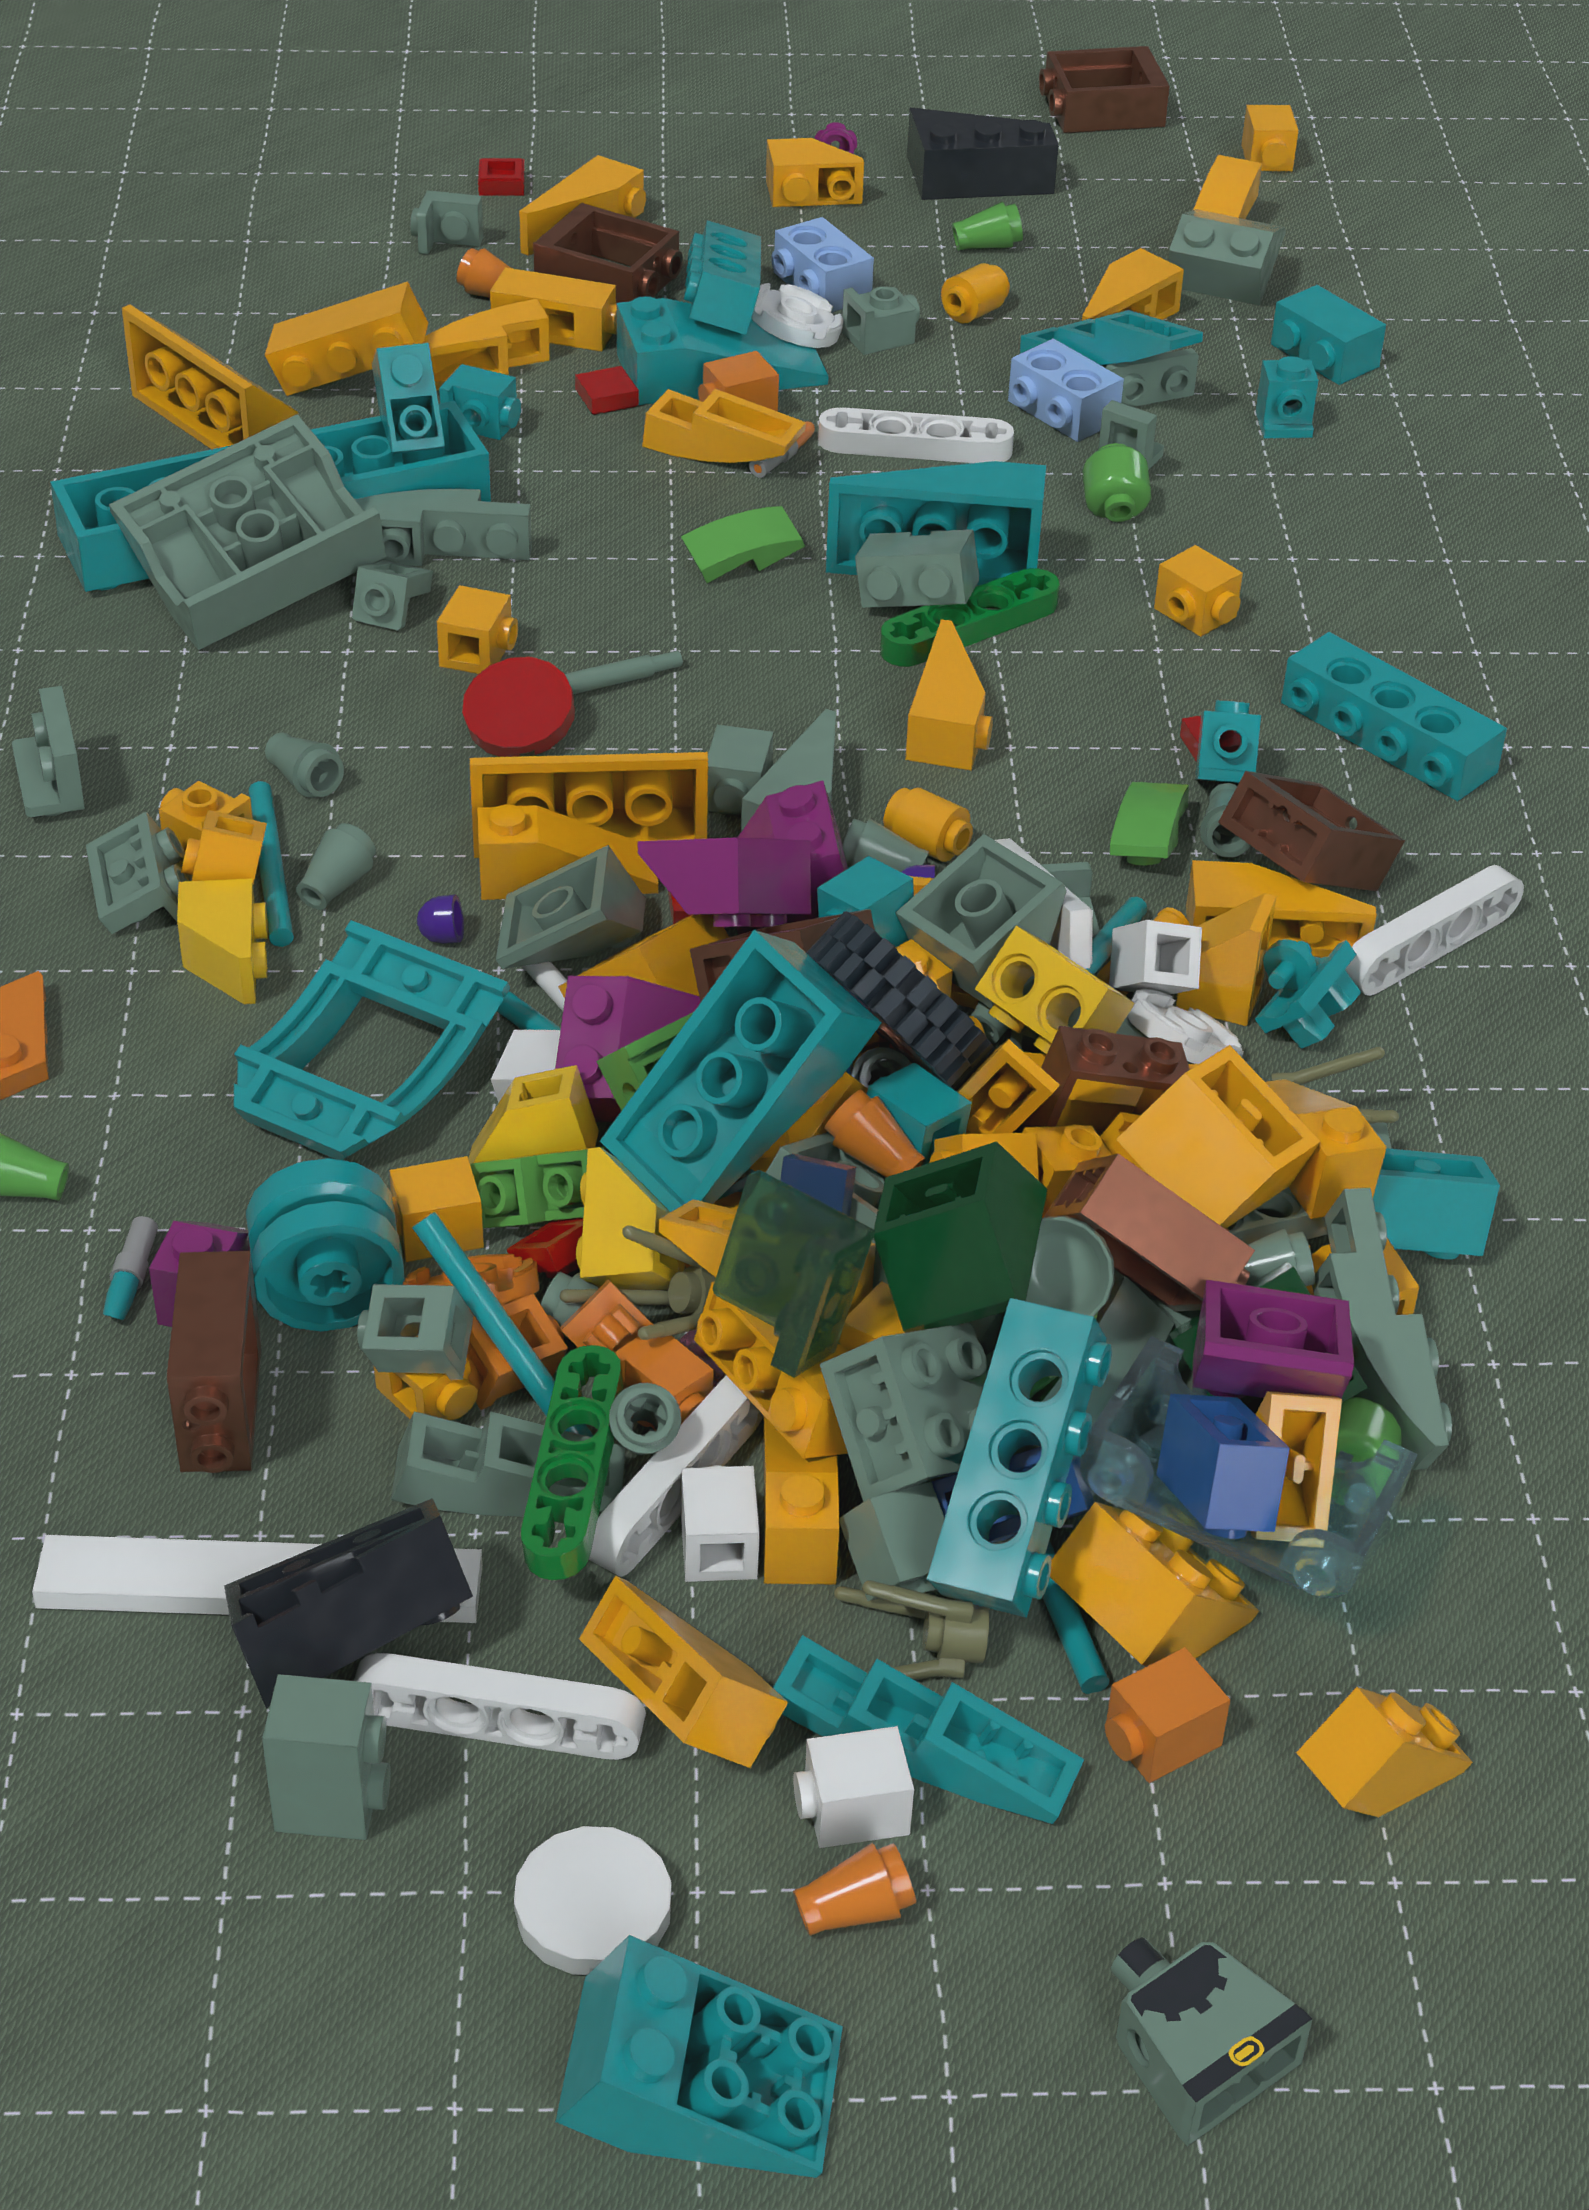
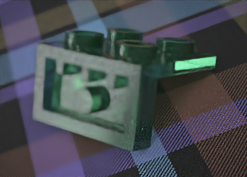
(793, 1268)

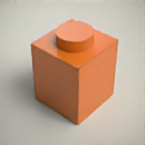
(743, 376)
(1166, 1715)

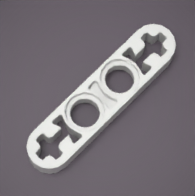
(915, 435)
(1434, 929)
(653, 1496)
(577, 1720)

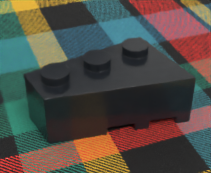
(980, 155)
(346, 1597)

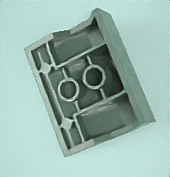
(248, 531)

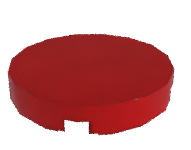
(518, 707)

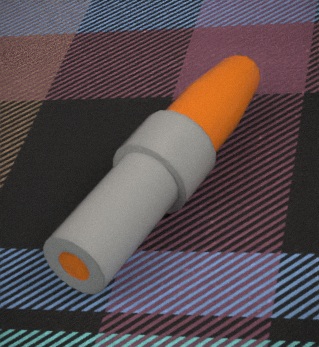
(763, 467)

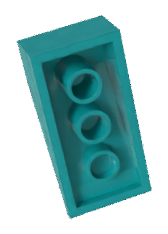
(668, 349)
(989, 497)
(739, 1072)

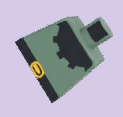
(1204, 2032)

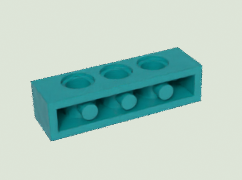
(723, 276)
(1393, 716)
(1030, 1346)

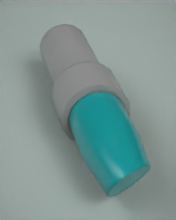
(130, 1267)

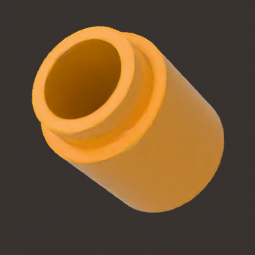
(974, 292)
(929, 822)

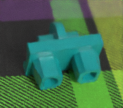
(1307, 990)

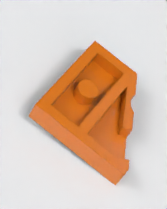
(23, 1035)

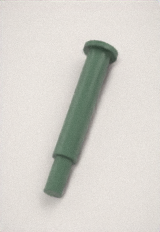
(622, 671)

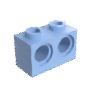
(821, 260)
(1063, 388)

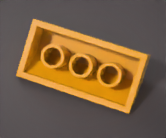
(194, 386)
(623, 793)

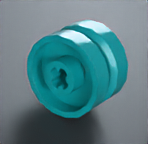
(322, 1243)

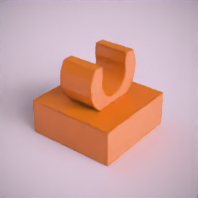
(605, 1320)

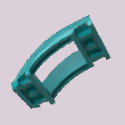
(390, 971)

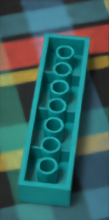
(357, 449)

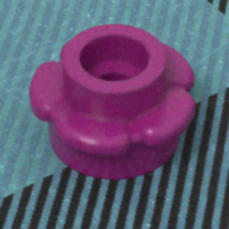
(838, 132)

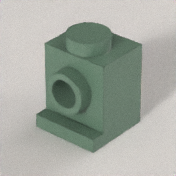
(879, 319)
(402, 1312)

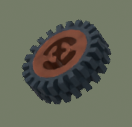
(910, 1006)

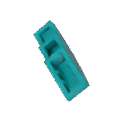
(1117, 337)
(946, 1739)

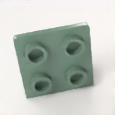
(907, 1405)

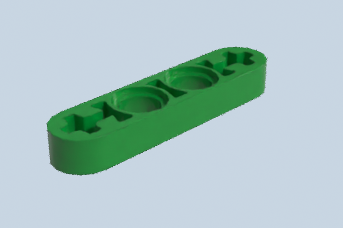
(1019, 596)
(571, 1459)

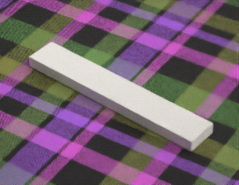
(173, 1573)

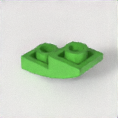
(731, 541)
(1149, 822)
(531, 1188)

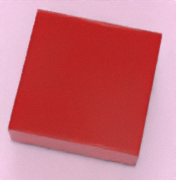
(501, 177)
(607, 390)

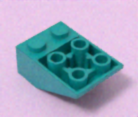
(698, 2066)

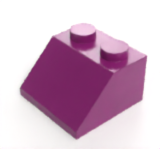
(802, 814)
(734, 878)
(607, 1015)
(1271, 1342)

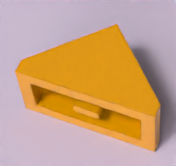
(1311, 1432)

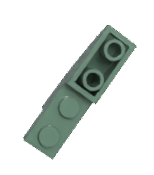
(450, 525)
(1387, 1347)

